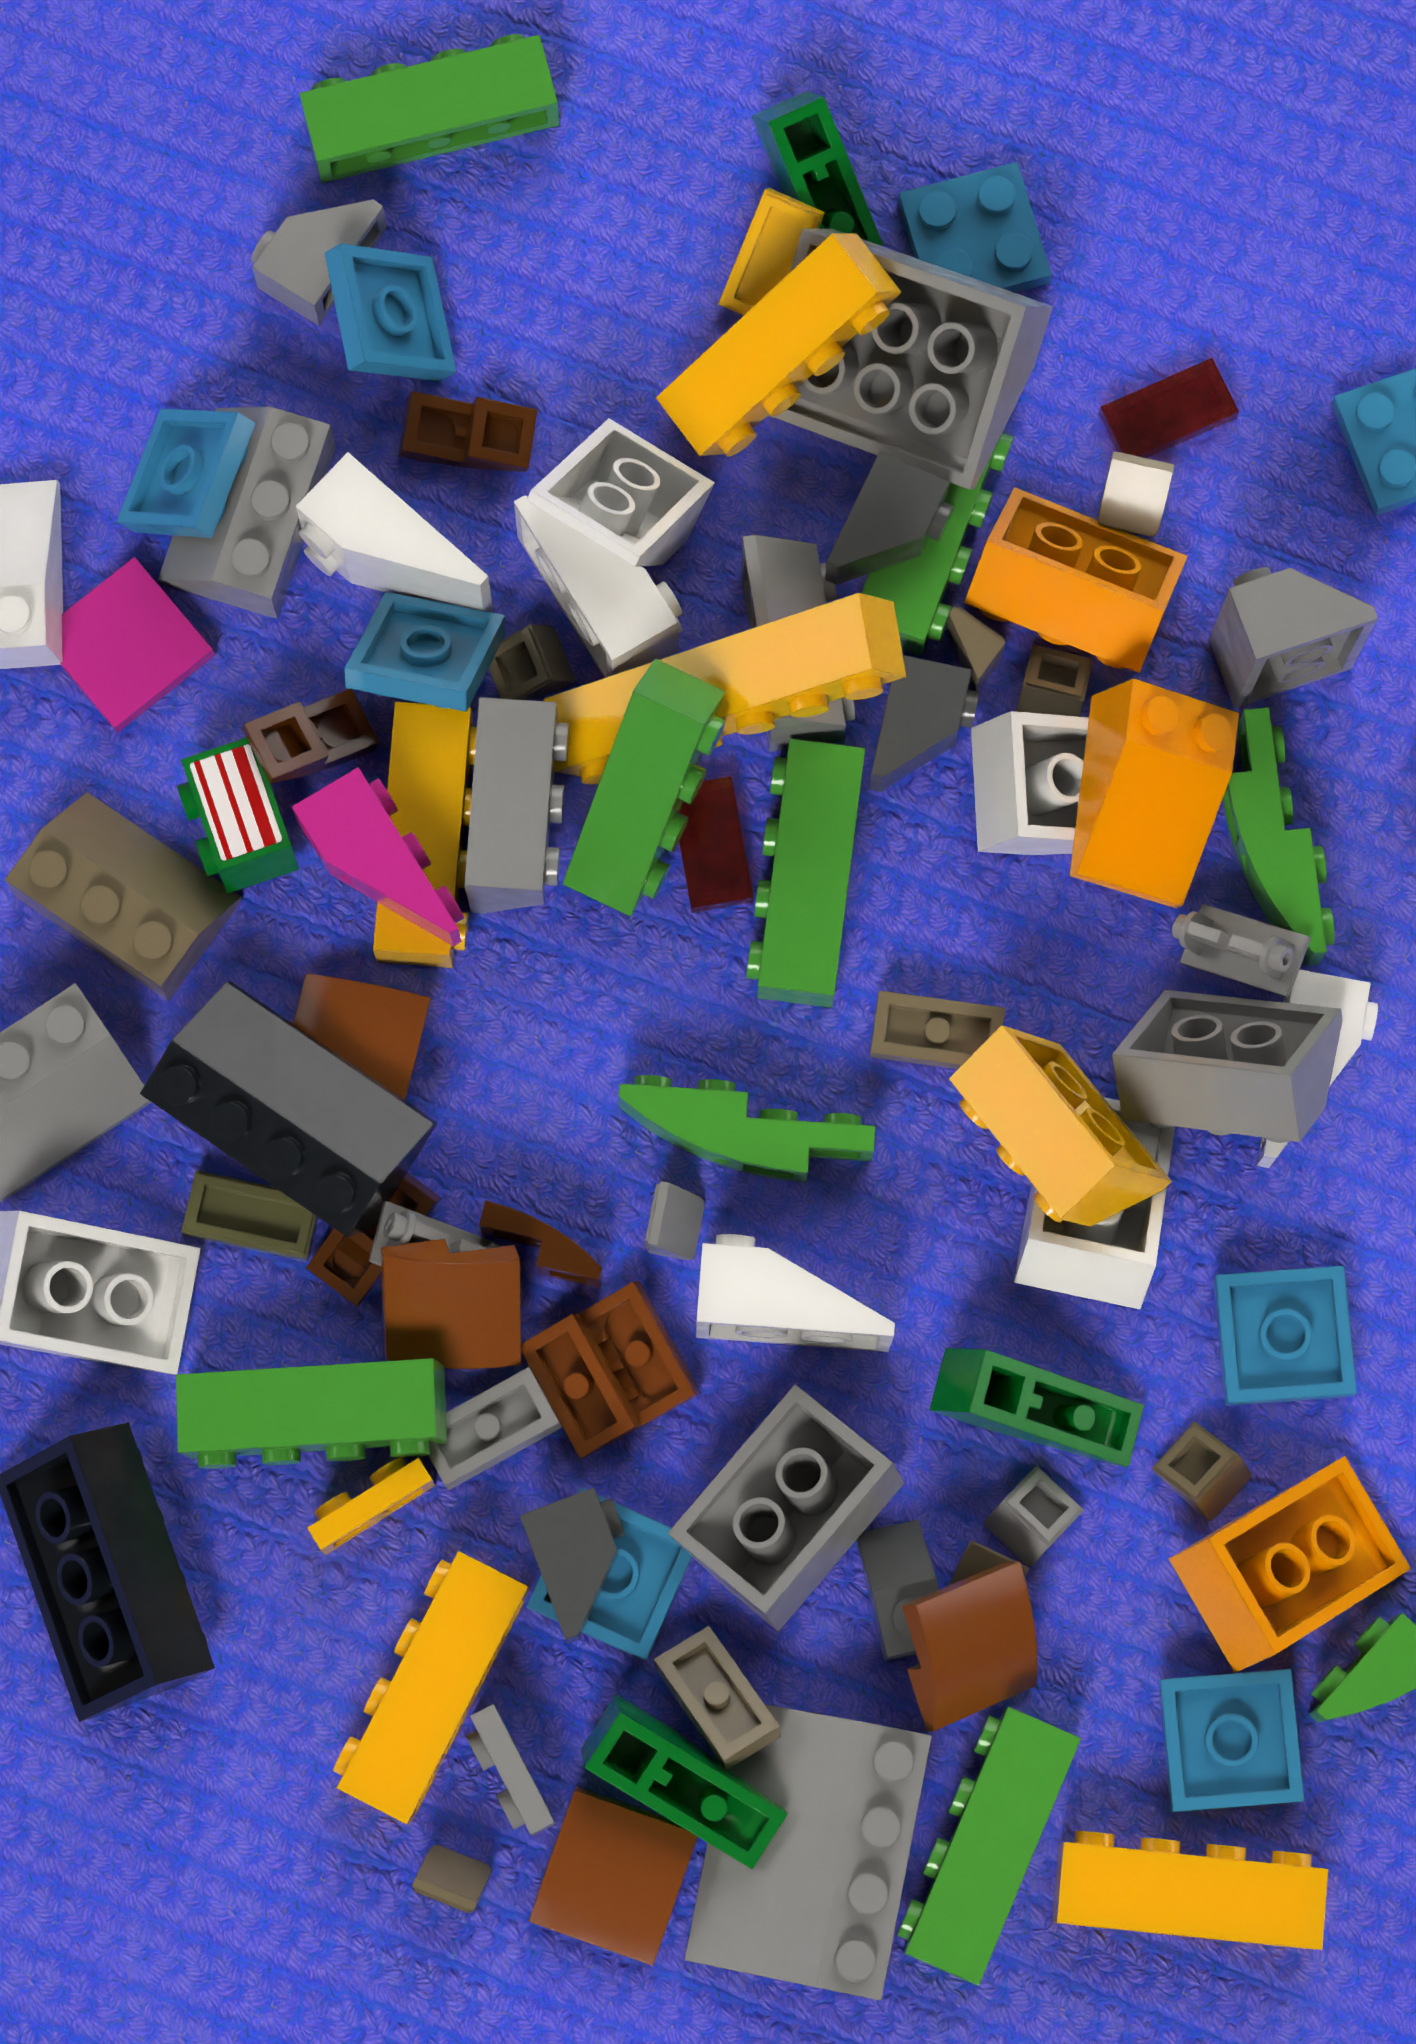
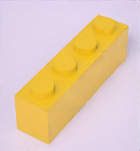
(780, 345)
(433, 801)
(433, 1687)
(1190, 1894)

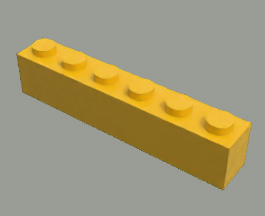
(766, 671)

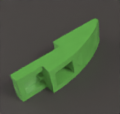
(1276, 862)
(716, 1128)
(1377, 1675)

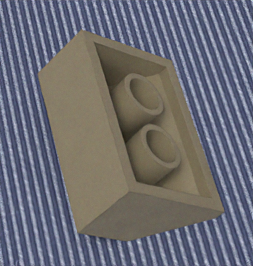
(122, 893)

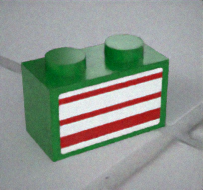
(238, 814)

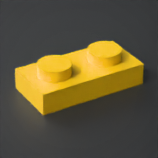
(347, 1517)

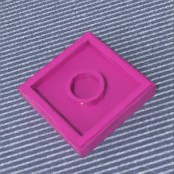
(129, 645)

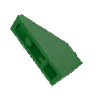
(814, 163)
(1035, 1405)
(680, 1782)

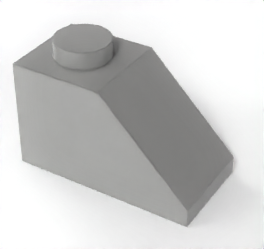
(293, 260)

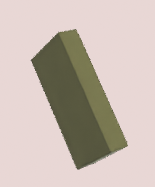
(248, 1217)

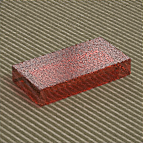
(1169, 411)
(714, 849)

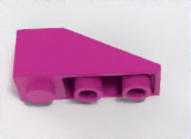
(363, 849)

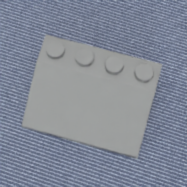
(932, 375)
(834, 1873)

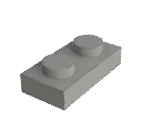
(493, 1428)
(495, 1747)

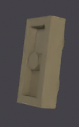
(930, 1029)
(717, 1698)

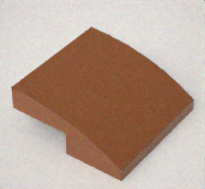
(365, 1025)
(451, 1305)
(609, 1369)
(972, 1644)
(613, 1876)

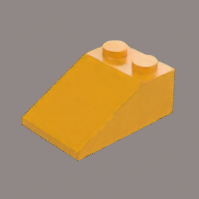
(1150, 789)
(1289, 1565)

